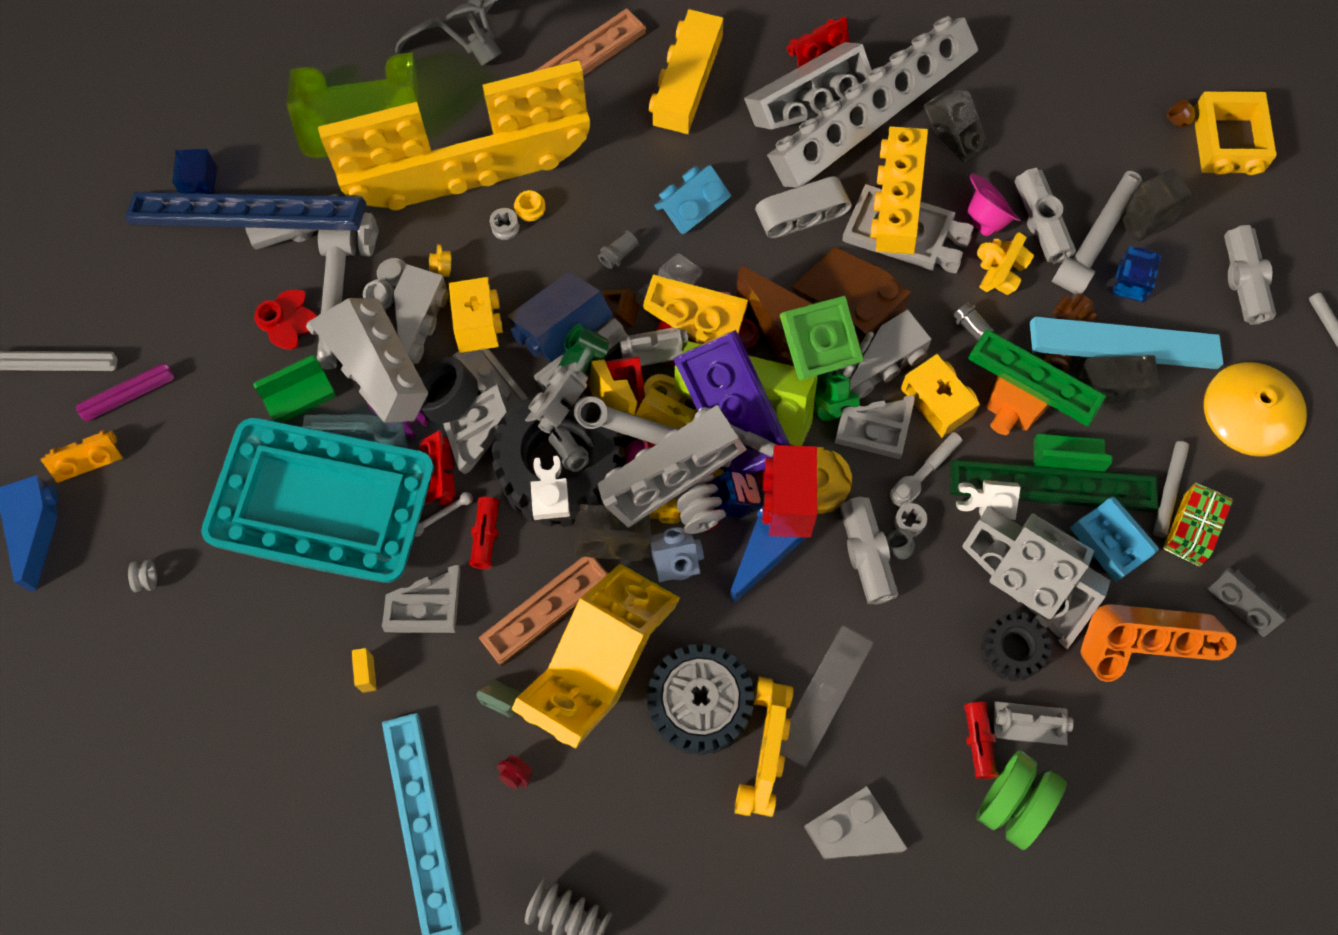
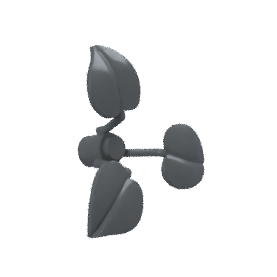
(481, 41)

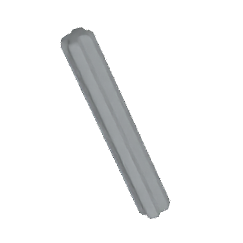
(58, 360)

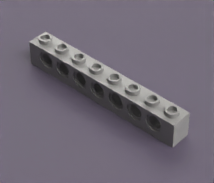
(936, 56)

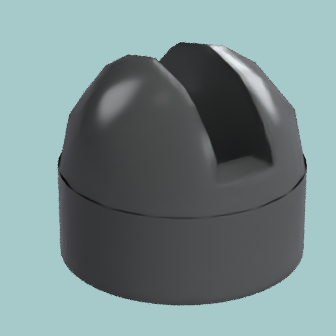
(900, 544)

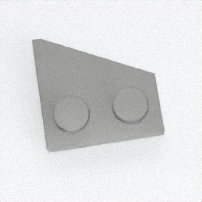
(876, 427)
(476, 428)
(424, 606)
(854, 829)

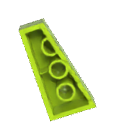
(790, 398)

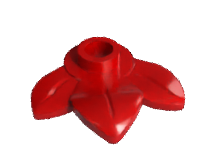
(290, 318)

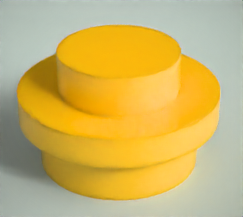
(529, 206)

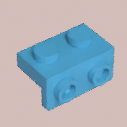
(693, 197)
(1115, 538)

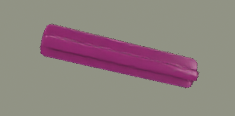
(125, 392)

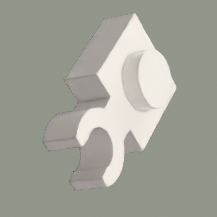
(549, 494)
(995, 494)

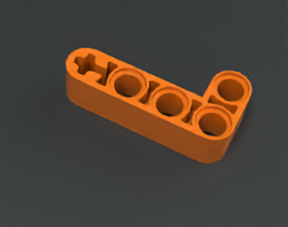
(1125, 630)

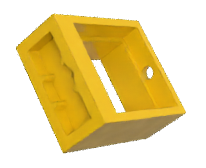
(1234, 107)

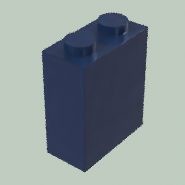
(553, 312)

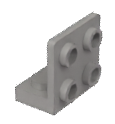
(1042, 566)

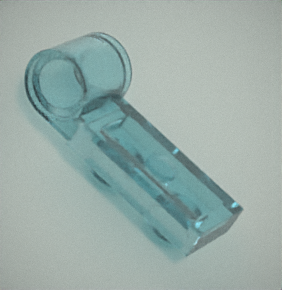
(359, 426)

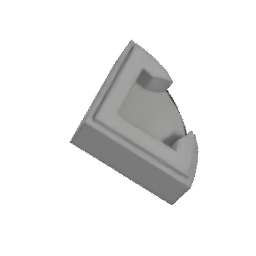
(367, 235)

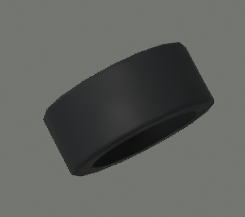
(460, 396)

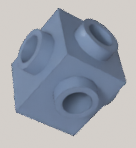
(675, 554)

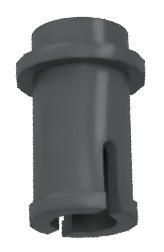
(617, 250)
(972, 320)
(573, 456)

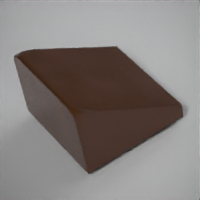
(622, 305)

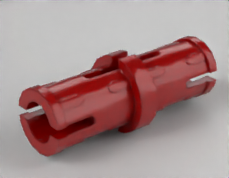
(485, 531)
(981, 740)

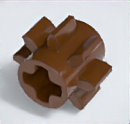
(1075, 308)

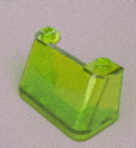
(315, 104)

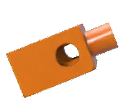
(1013, 407)

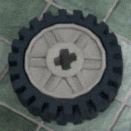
(700, 727)

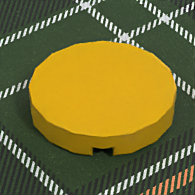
(833, 480)

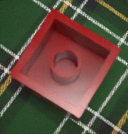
(790, 491)

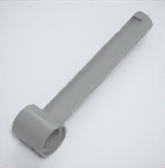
(335, 246)
(1076, 272)
(624, 423)

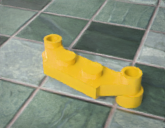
(758, 798)

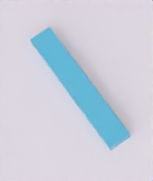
(1113, 340)
(421, 827)

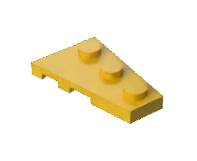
(695, 309)

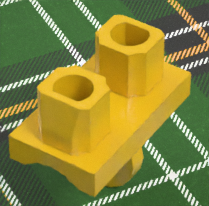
(999, 258)

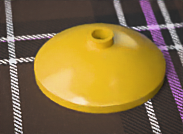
(1247, 422)

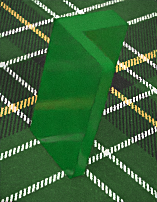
(295, 389)
(1070, 453)

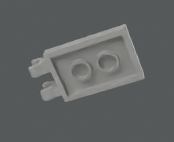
(933, 228)

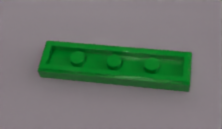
(1037, 377)

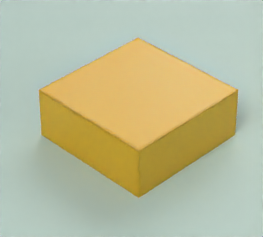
(364, 670)

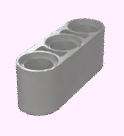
(803, 207)

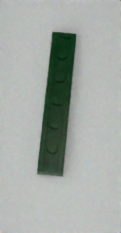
(1060, 484)

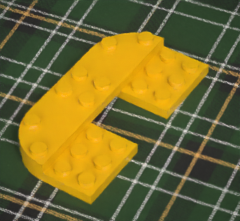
(390, 163)

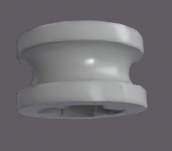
(504, 232)
(916, 510)
(142, 575)

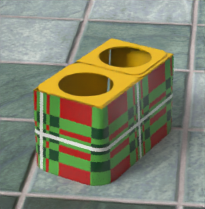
(1197, 524)

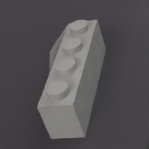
(809, 87)
(372, 356)
(670, 466)
(990, 543)

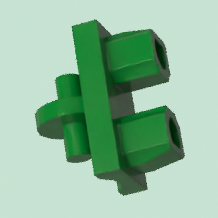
(832, 395)

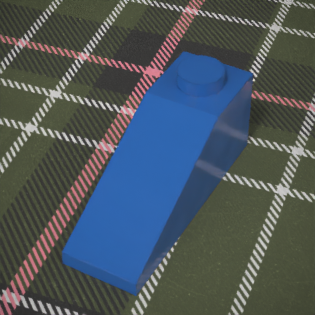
(28, 525)
(761, 557)

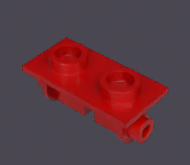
(820, 41)
(441, 454)

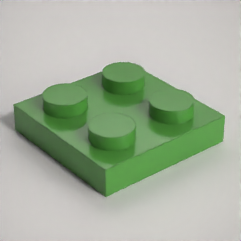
(821, 337)

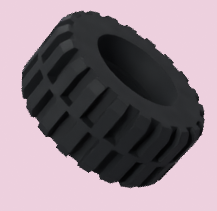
(520, 438)

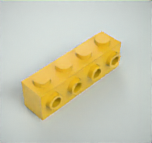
(687, 71)
(901, 190)

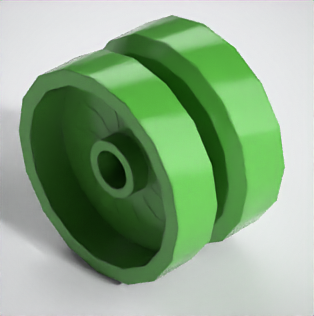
(1022, 800)

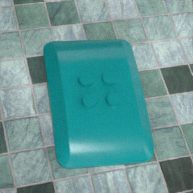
(318, 500)

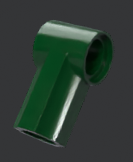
(582, 347)

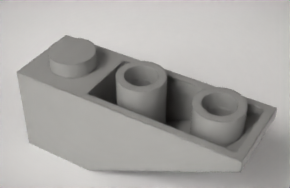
(417, 304)
(894, 347)

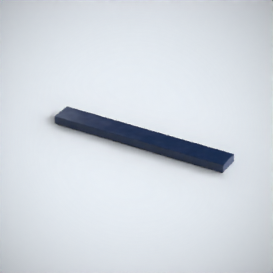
(246, 210)

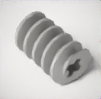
(699, 507)
(563, 914)

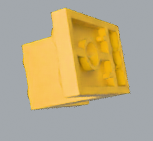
(595, 655)

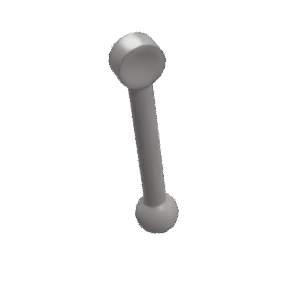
(465, 499)

